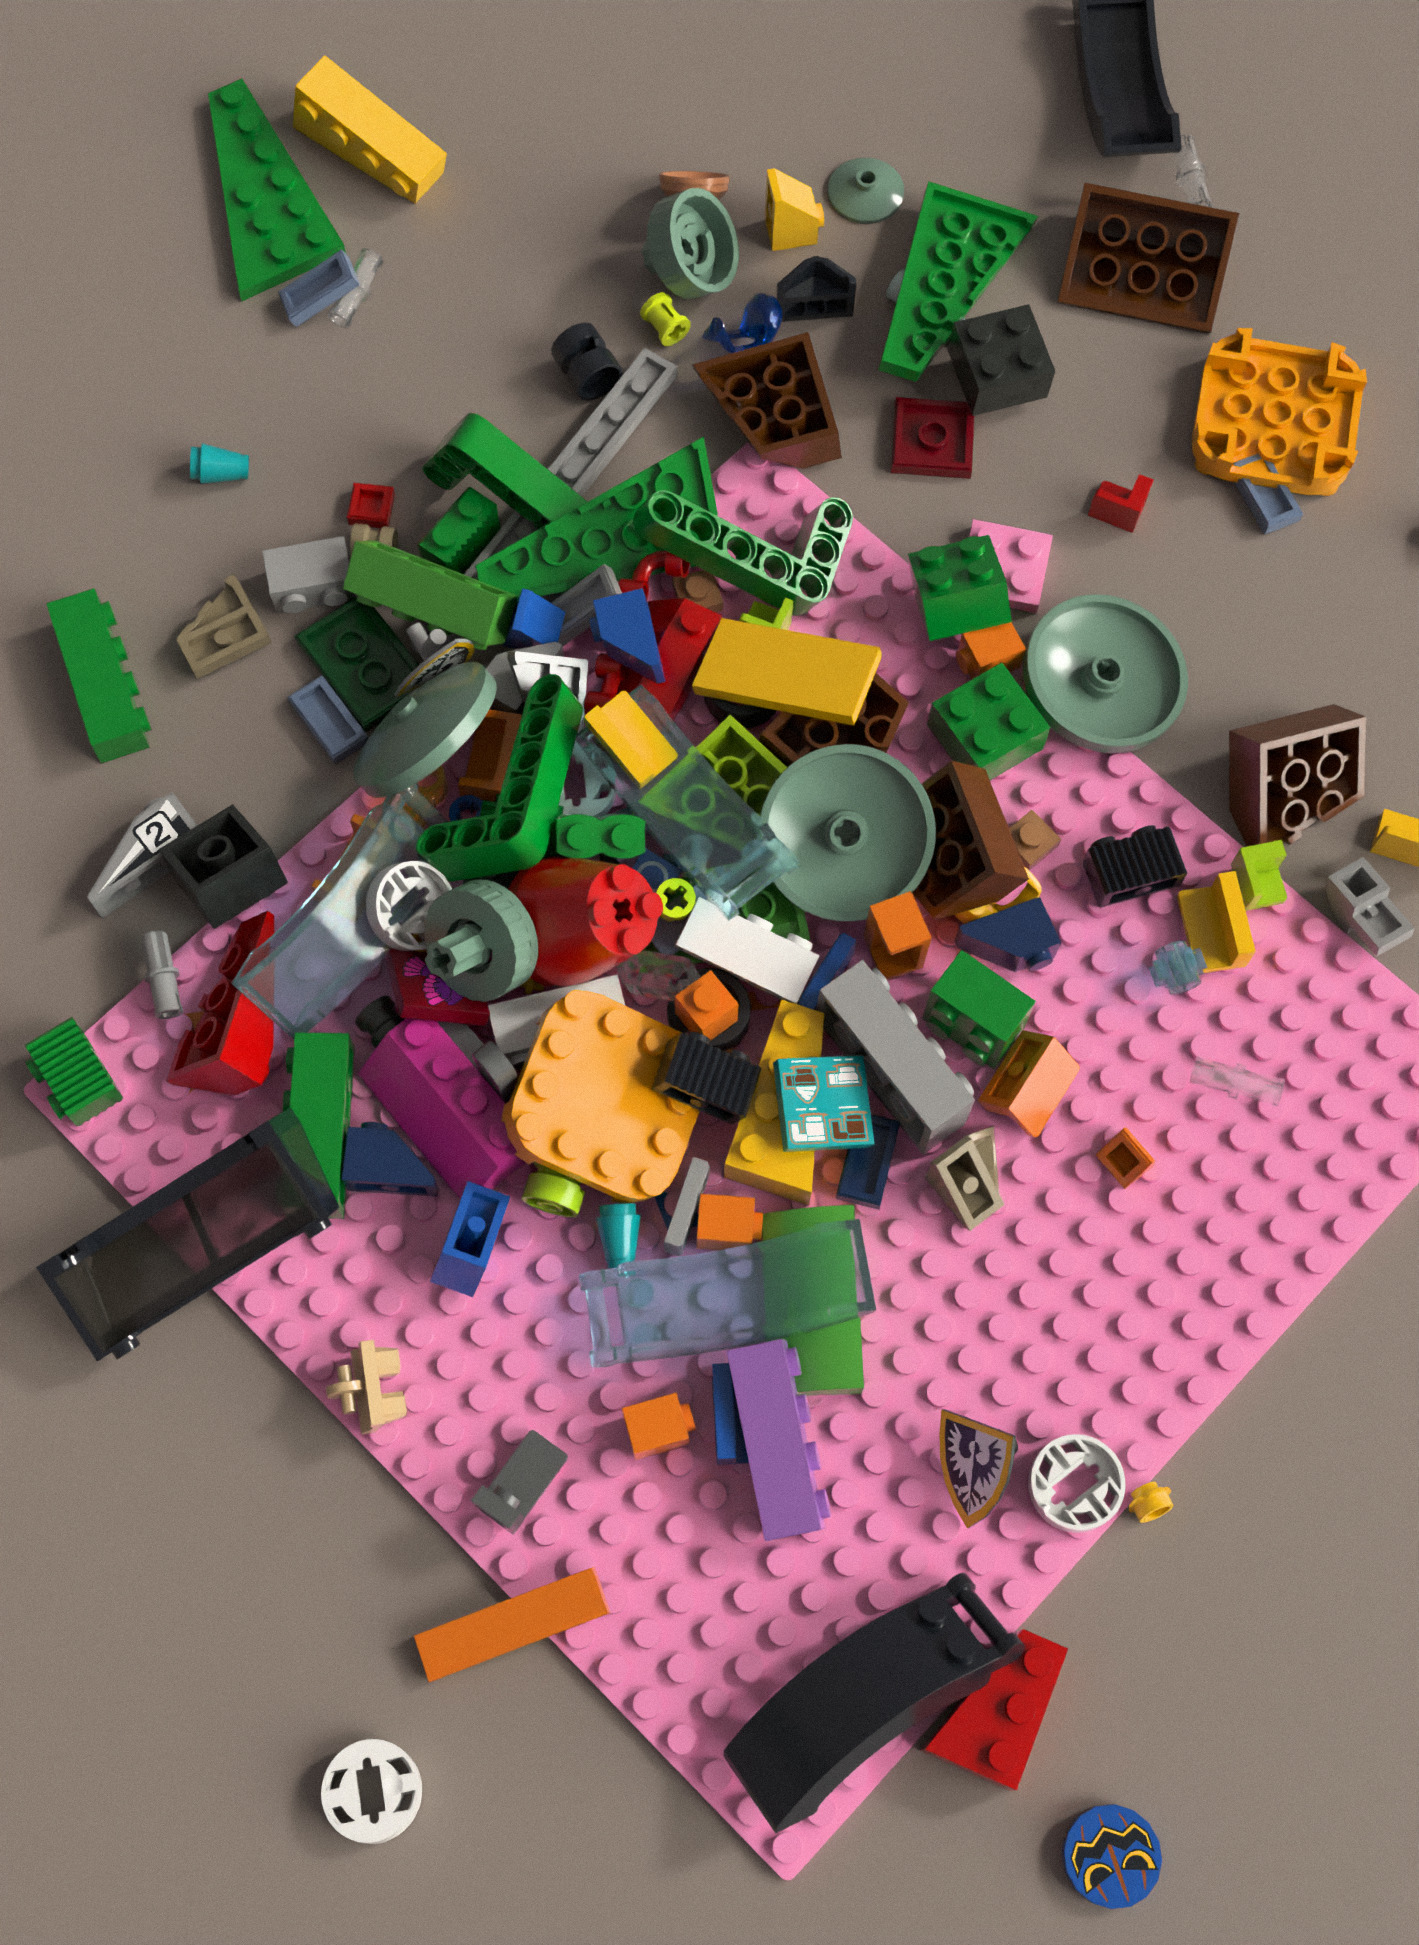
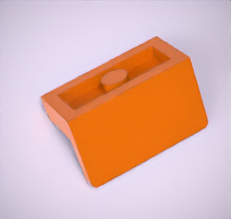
(1030, 1081)

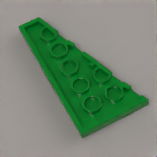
(269, 207)
(599, 530)

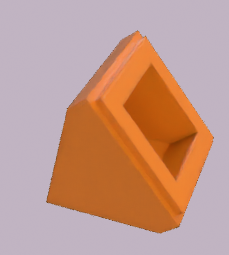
(1125, 1158)

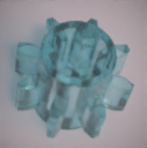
(1177, 967)

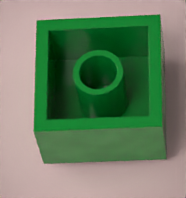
(959, 587)
(988, 723)
(977, 1010)

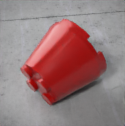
(585, 916)

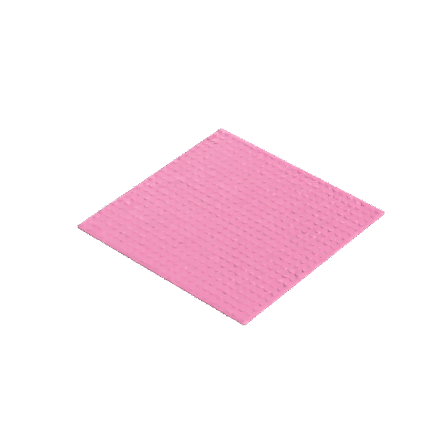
(1041, 1321)

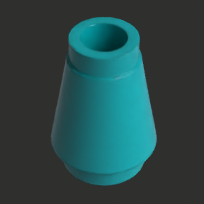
(216, 464)
(618, 1233)

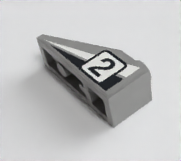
(137, 859)

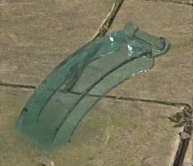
(697, 817)
(328, 940)
(732, 1295)

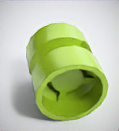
(553, 1192)

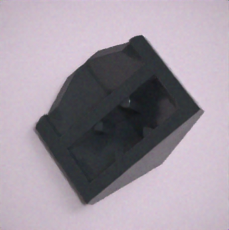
(816, 291)

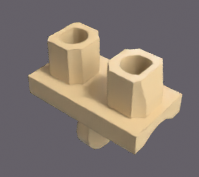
(368, 1366)

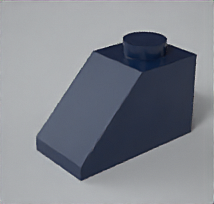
(1012, 937)
(382, 1163)

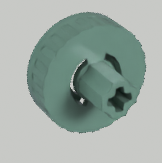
(688, 228)
(461, 949)

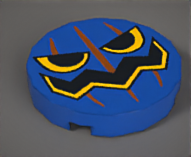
(1111, 1856)

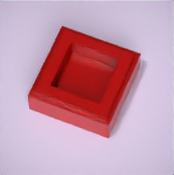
(371, 505)

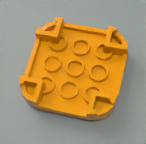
(1282, 404)
(590, 1099)

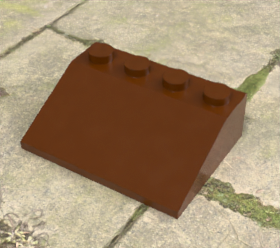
(1148, 257)

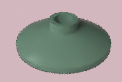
(863, 201)

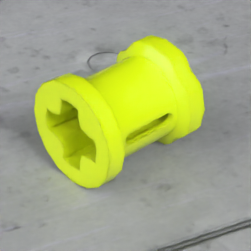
(665, 319)
(688, 900)

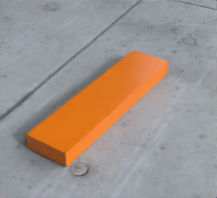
(511, 1624)

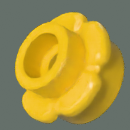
(1150, 1502)

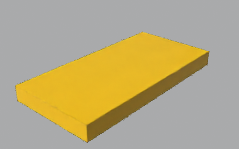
(787, 671)

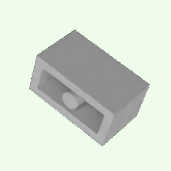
(308, 575)

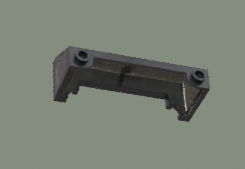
(191, 1235)

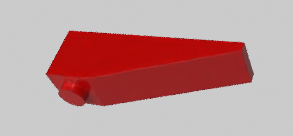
(682, 638)
(233, 1036)

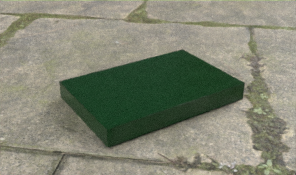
(359, 660)

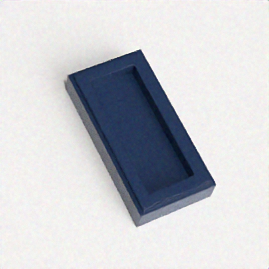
(867, 1168)

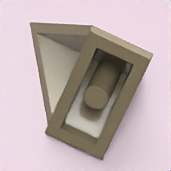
(968, 1178)

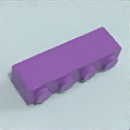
(776, 1439)

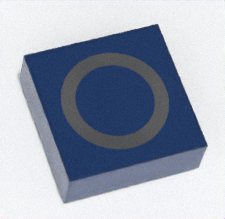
(655, 869)

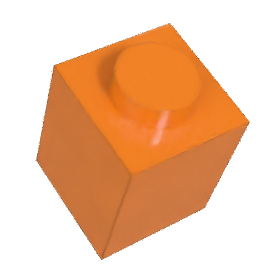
(989, 647)
(706, 1006)
(727, 1222)
(658, 1425)

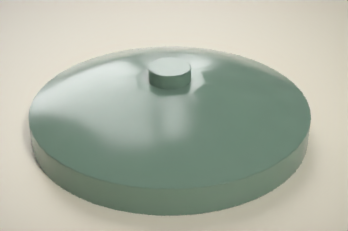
(1105, 673)
(424, 729)
(854, 827)

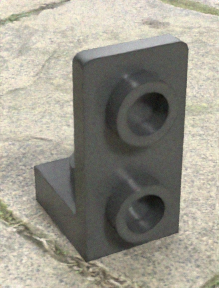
(521, 1482)

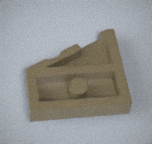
(222, 631)

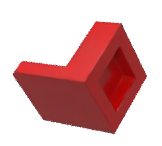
(1120, 505)

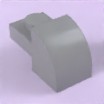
(1362, 905)

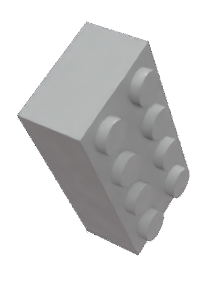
(898, 1059)

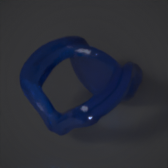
(759, 322)

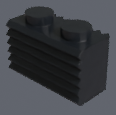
(1134, 865)
(707, 1077)

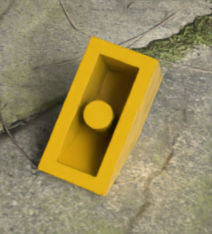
(790, 212)

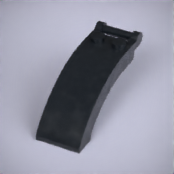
(1124, 78)
(864, 1698)

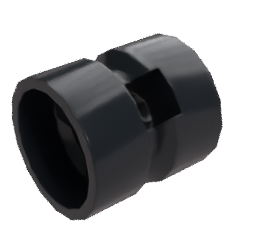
(586, 361)

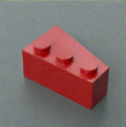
(998, 1724)

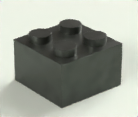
(1001, 359)
(223, 866)

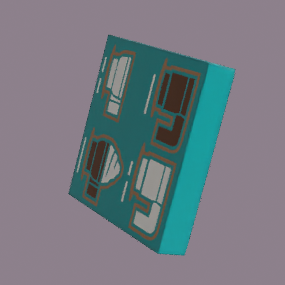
(823, 1103)

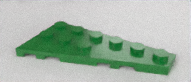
(950, 264)

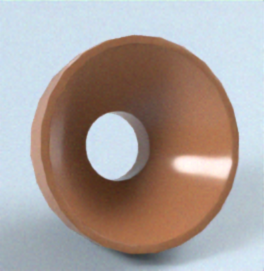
(677, 181)

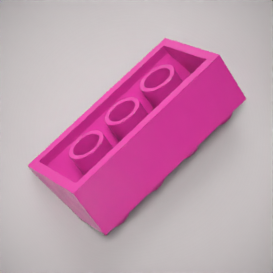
(442, 1104)

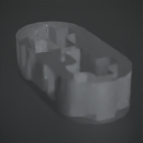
(660, 969)

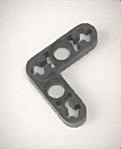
(485, 1057)

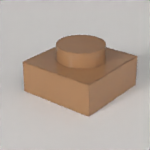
(699, 588)
(1033, 839)

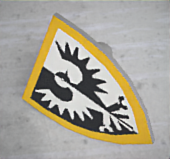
(434, 657)

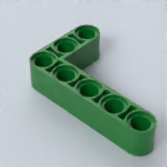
(502, 467)
(751, 552)
(528, 799)

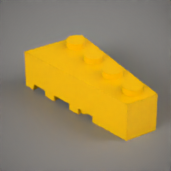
(365, 131)
(757, 1147)

